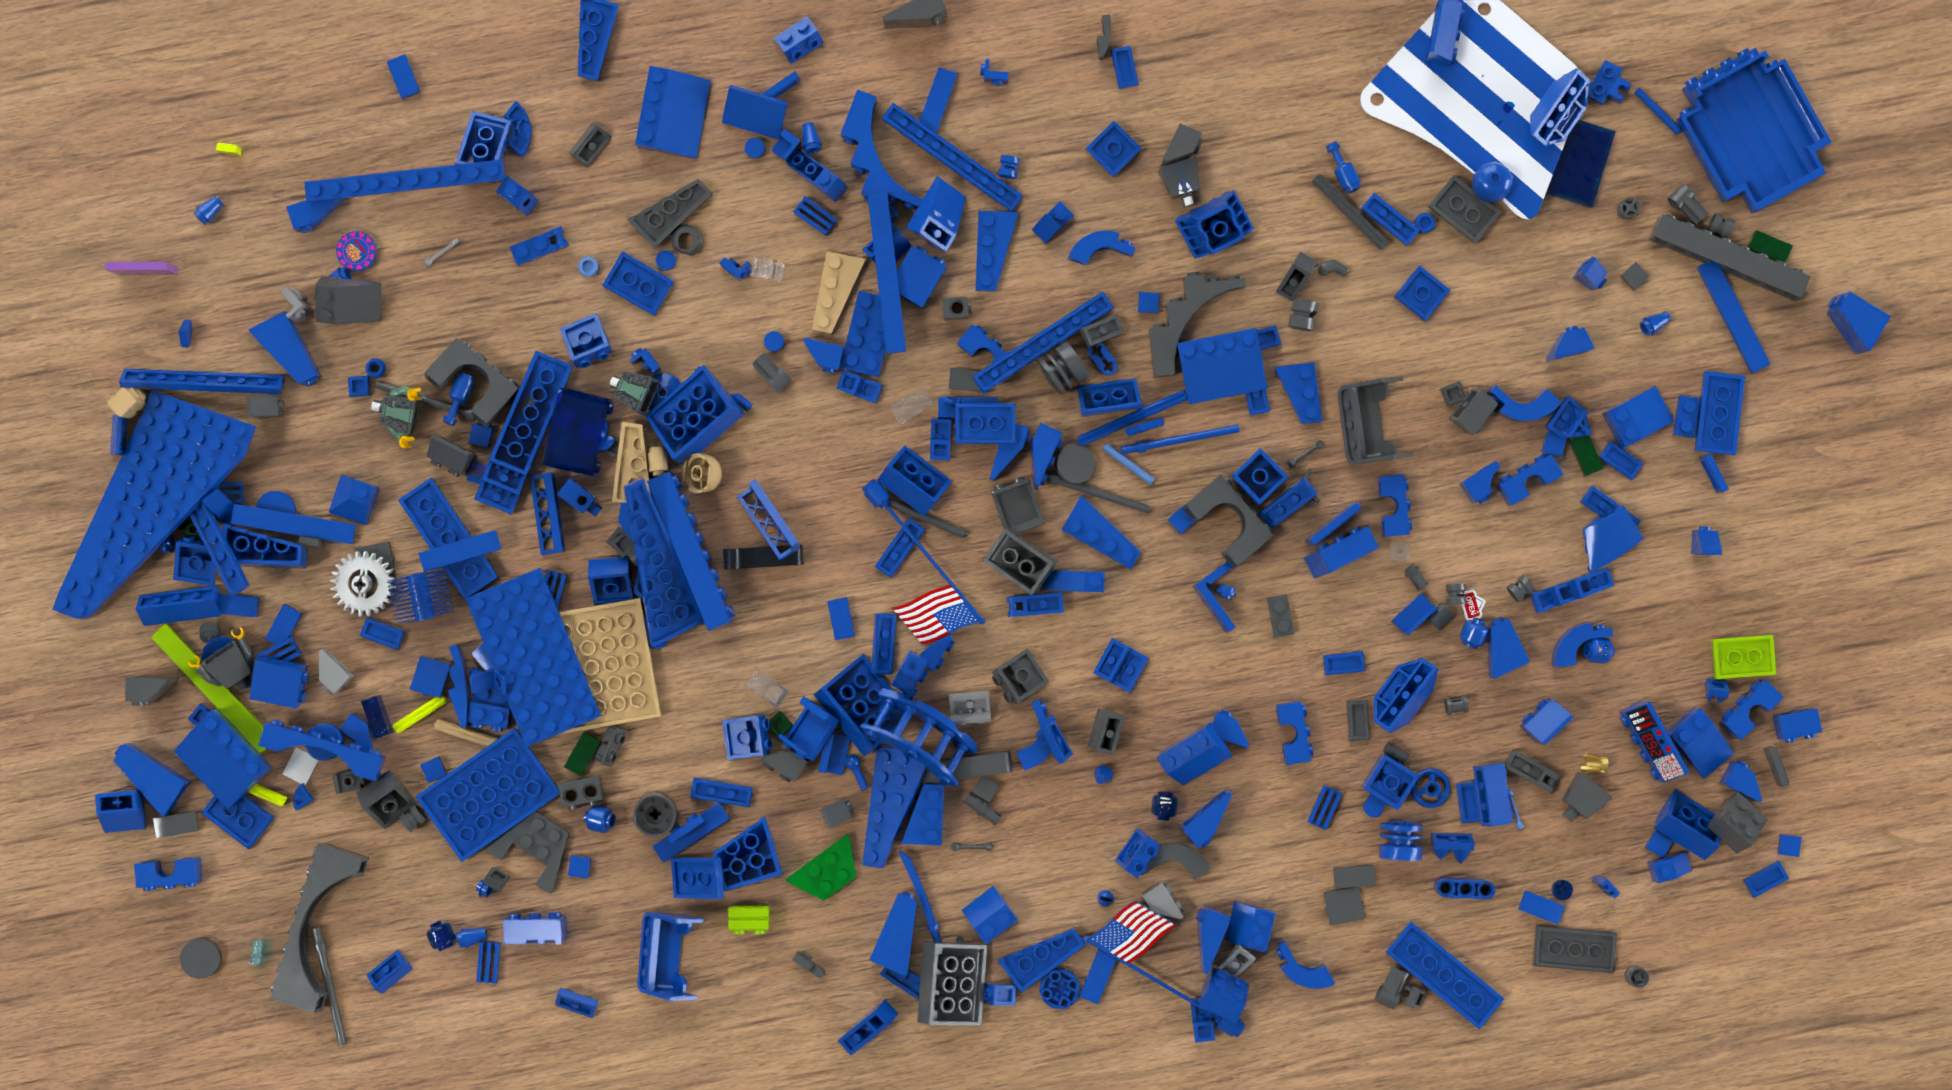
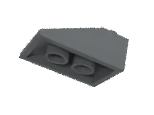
(916, 15)
(347, 301)
(1020, 561)

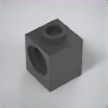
(947, 307)

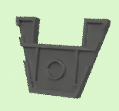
(541, 840)

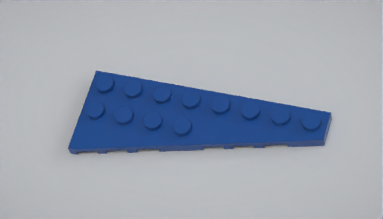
(664, 587)

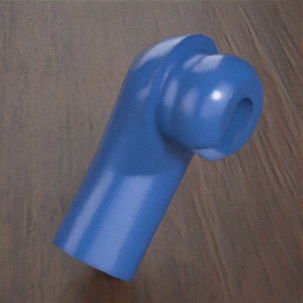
(742, 401)

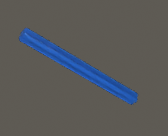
(1132, 417)

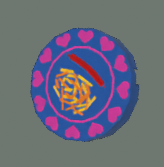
(356, 251)

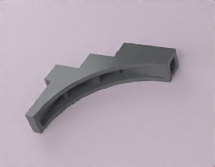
(1197, 293)

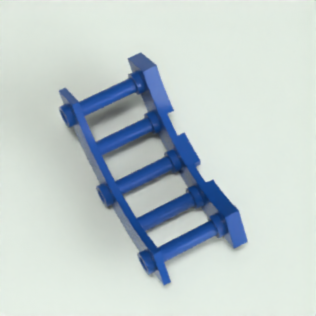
(932, 719)

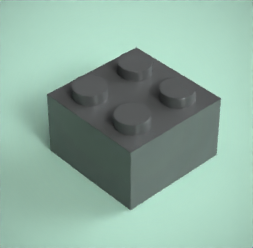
(1737, 823)

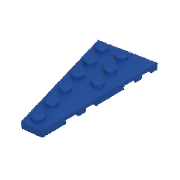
(892, 795)

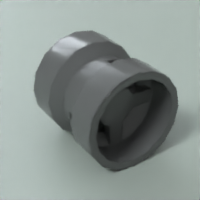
(1721, 225)
(1521, 588)
(1456, 594)
(412, 818)
(1639, 974)

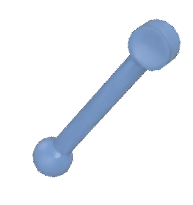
(1519, 825)

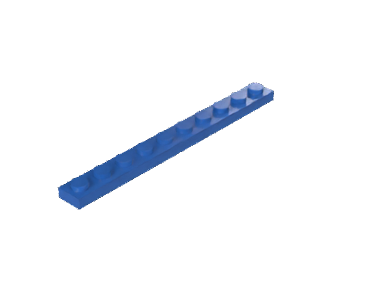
(405, 181)

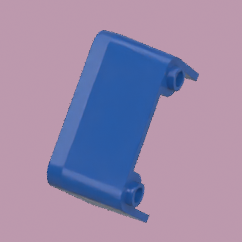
(661, 955)

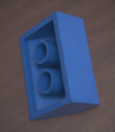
(1445, 32)
(914, 480)
(1194, 754)
(1687, 825)

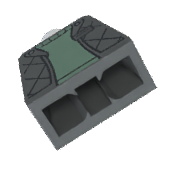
(635, 391)

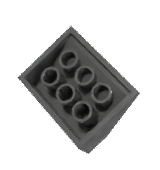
(952, 983)

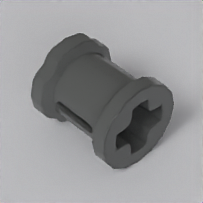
(1456, 705)

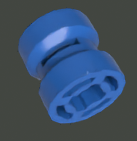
(1008, 167)

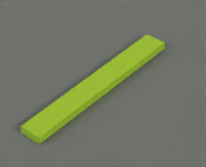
(220, 696)

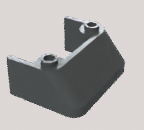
(1363, 423)

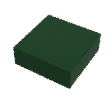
(780, 724)

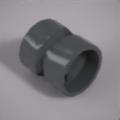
(1303, 314)

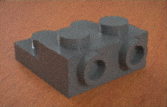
(1019, 677)

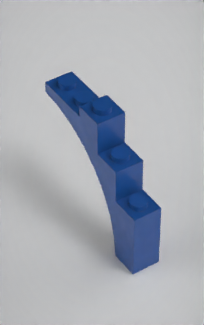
(859, 130)

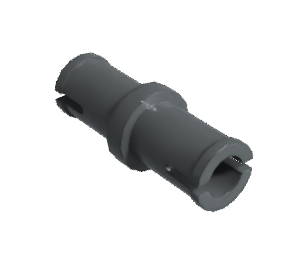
(982, 808)

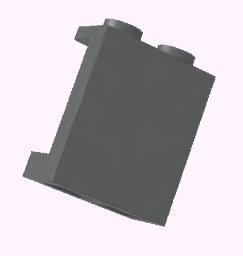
(1017, 505)

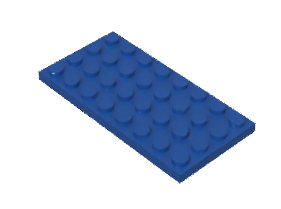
(534, 656)

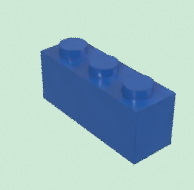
(1493, 794)

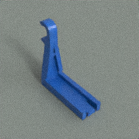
(1210, 601)

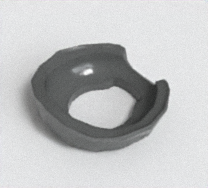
(697, 236)

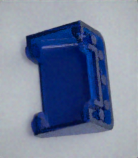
(576, 431)

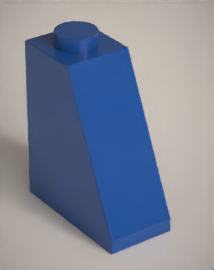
(1504, 648)

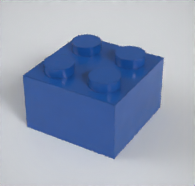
(1259, 476)
(1224, 995)

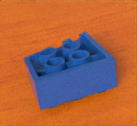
(749, 857)

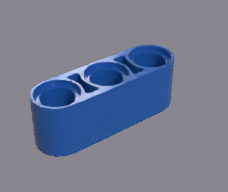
(1472, 893)

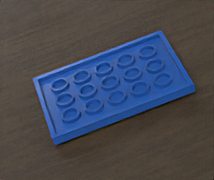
(488, 794)

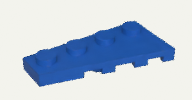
(596, 27)
(992, 245)
(1097, 532)

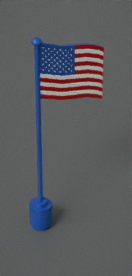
(938, 610)
(1133, 934)

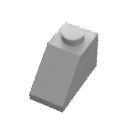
(332, 672)

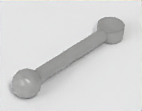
(428, 262)

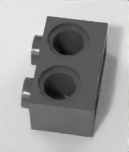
(580, 787)

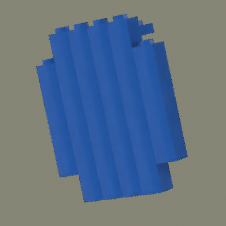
(1753, 129)

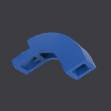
(1540, 407)
(1036, 752)

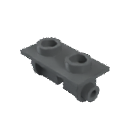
(607, 753)

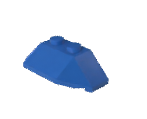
(1560, 108)
(1404, 694)

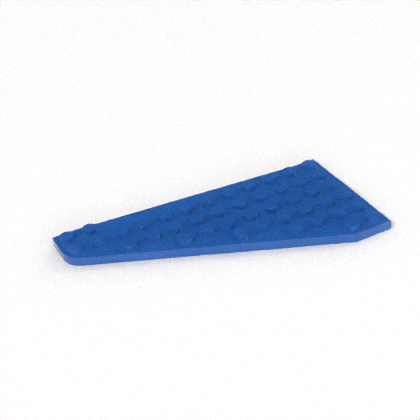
(162, 476)

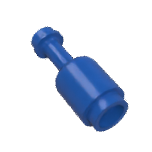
(1345, 171)
(459, 394)

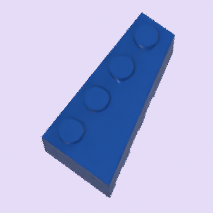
(264, 551)

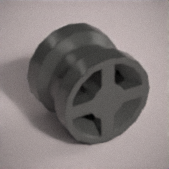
(1632, 208)

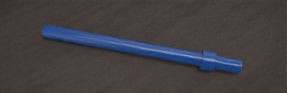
(1142, 446)

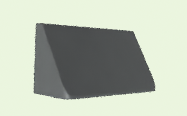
(590, 144)

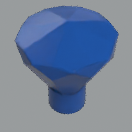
(1103, 774)

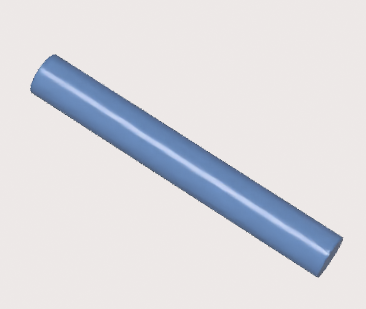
(1129, 464)

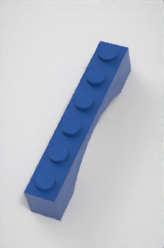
(362, 762)

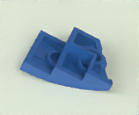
(1610, 538)

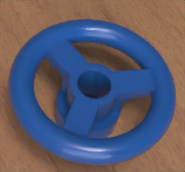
(1437, 788)

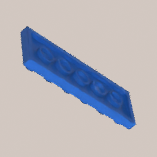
(440, 526)
(1444, 975)

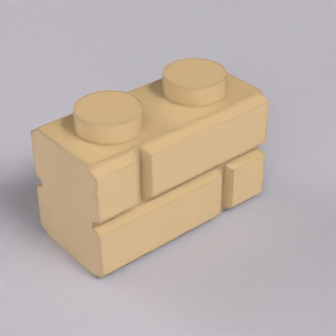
(128, 402)

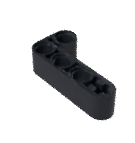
(760, 557)

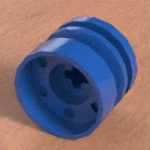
(1401, 841)

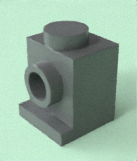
(341, 783)

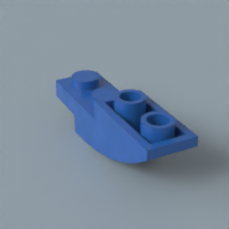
(933, 655)

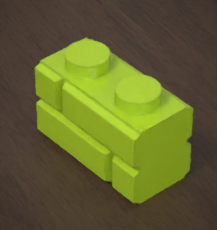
(748, 918)

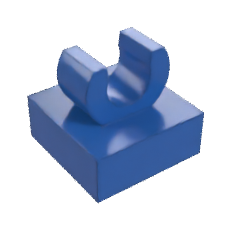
(1716, 688)

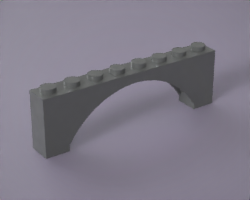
(295, 977)

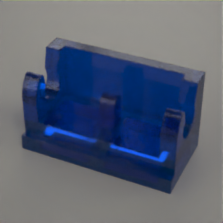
(377, 717)

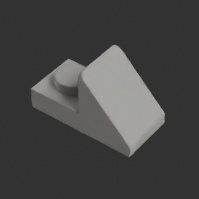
(1236, 961)

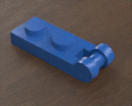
(538, 246)
(1036, 604)

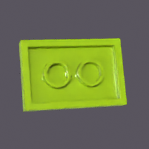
(1743, 656)

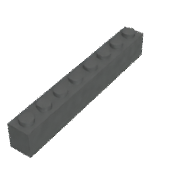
(1732, 258)

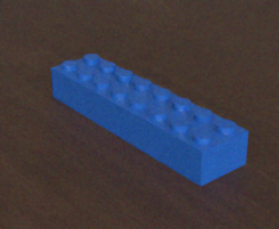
(690, 550)

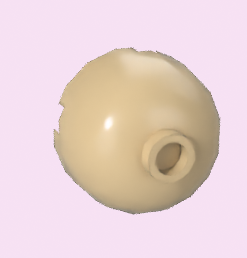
(702, 473)

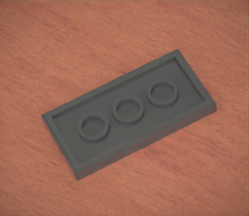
(1574, 949)

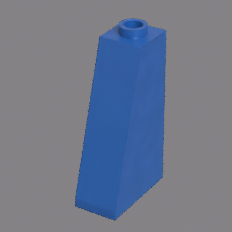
(286, 345)
(909, 672)
(152, 778)
(896, 936)

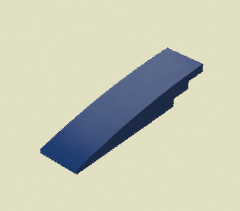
(522, 435)

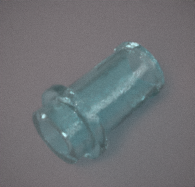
(257, 951)

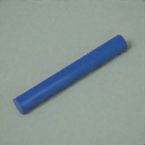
(1657, 111)

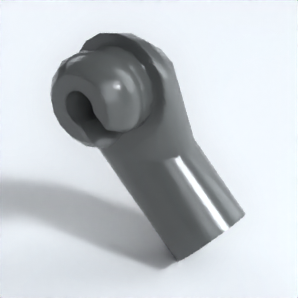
(1332, 265)

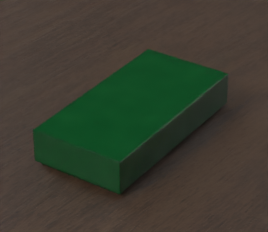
(1768, 245)
(1586, 454)
(582, 754)

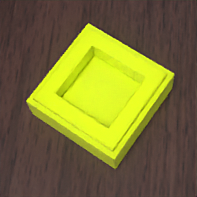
(229, 149)

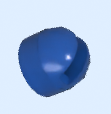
(1105, 893)

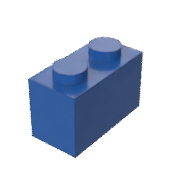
(1797, 724)

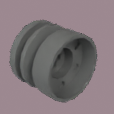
(1063, 368)
(647, 822)

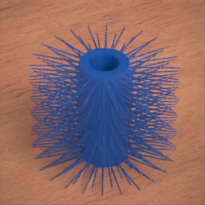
(420, 596)

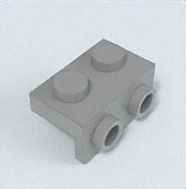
(298, 300)
(970, 707)

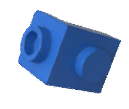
(996, 78)

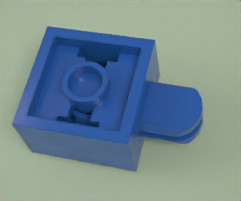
(1385, 784)

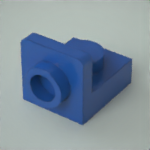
(732, 267)
(649, 362)
(1000, 994)

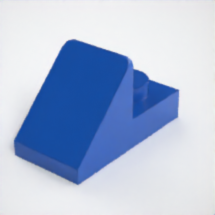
(1052, 222)

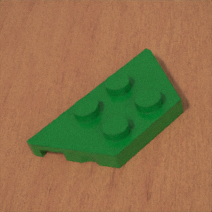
(826, 871)

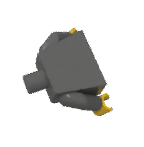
(228, 664)

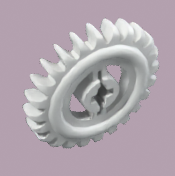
(361, 602)

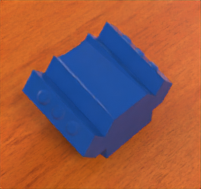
(1214, 225)

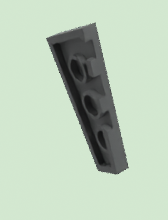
(666, 216)

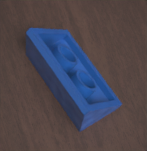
(1109, 397)

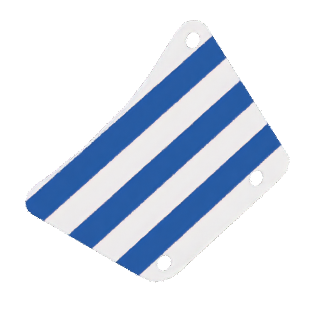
(1462, 109)

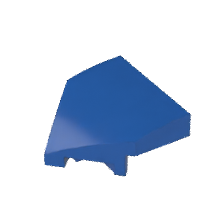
(1569, 420)

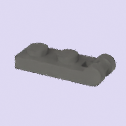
(1531, 771)

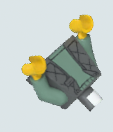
(399, 413)

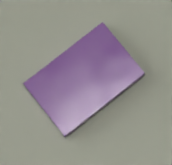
(141, 268)

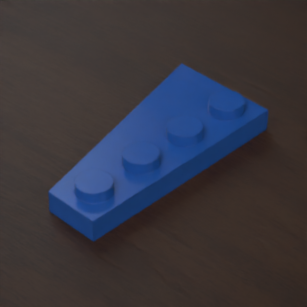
(1037, 960)

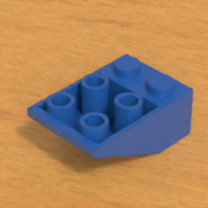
(938, 215)

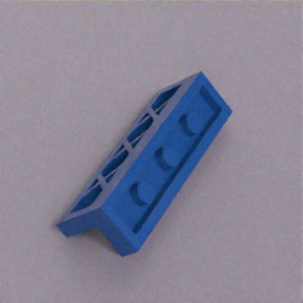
(553, 510)
(773, 514)

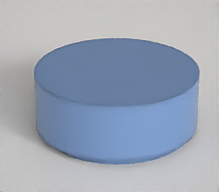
(588, 267)

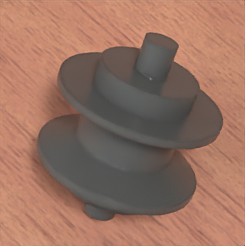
(209, 631)

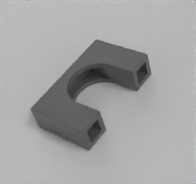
(460, 357)
(1253, 531)

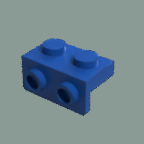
(799, 40)

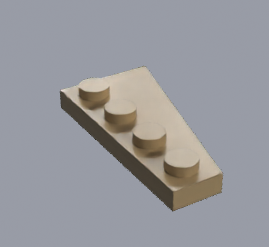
(837, 282)
(630, 460)

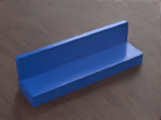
(178, 605)

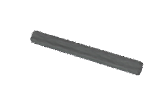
(1358, 220)

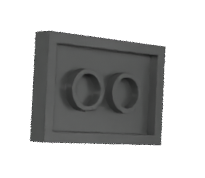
(1463, 209)

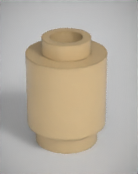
(657, 461)

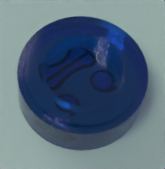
(1562, 889)

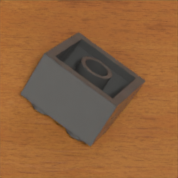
(1183, 145)
(449, 454)
(144, 689)
(385, 799)

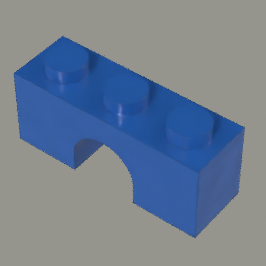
(976, 339)
(1513, 487)
(1395, 488)
(1737, 720)
(1297, 750)
(150, 874)

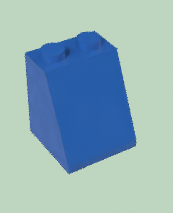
(1857, 321)

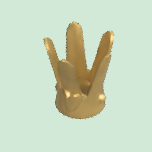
(1598, 764)

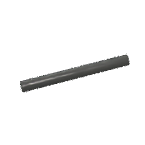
(928, 519)

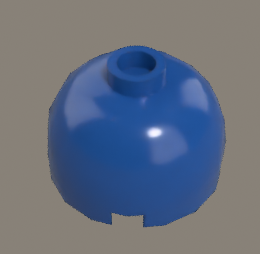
(1492, 182)

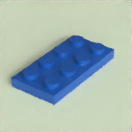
(865, 339)
(1719, 413)

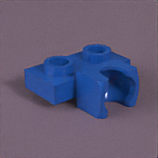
(1607, 84)

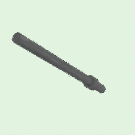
(430, 401)
(1055, 479)
(320, 948)

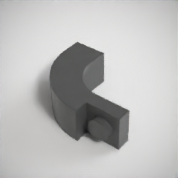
(1183, 854)

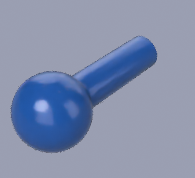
(853, 763)

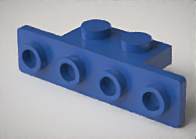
(691, 832)

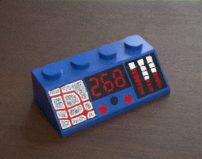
(1653, 741)

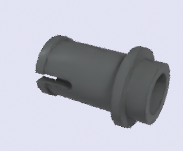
(1415, 576)
(1395, 752)

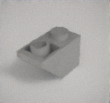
(1160, 901)

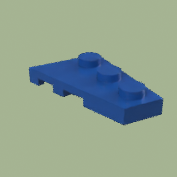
(1302, 390)

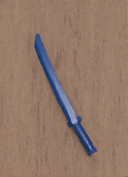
(932, 925)

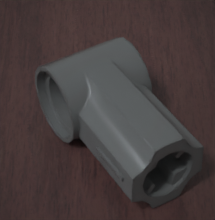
(1684, 201)
(774, 376)
(1389, 992)

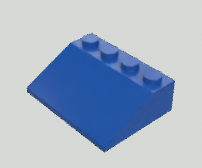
(672, 112)
(1222, 366)
(693, 415)
(856, 701)
(222, 758)

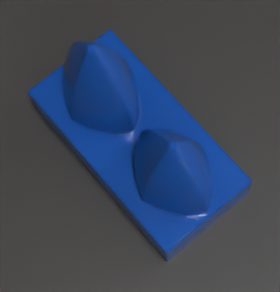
(1459, 843)

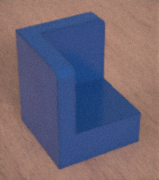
(786, 145)

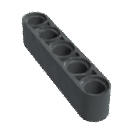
(976, 766)

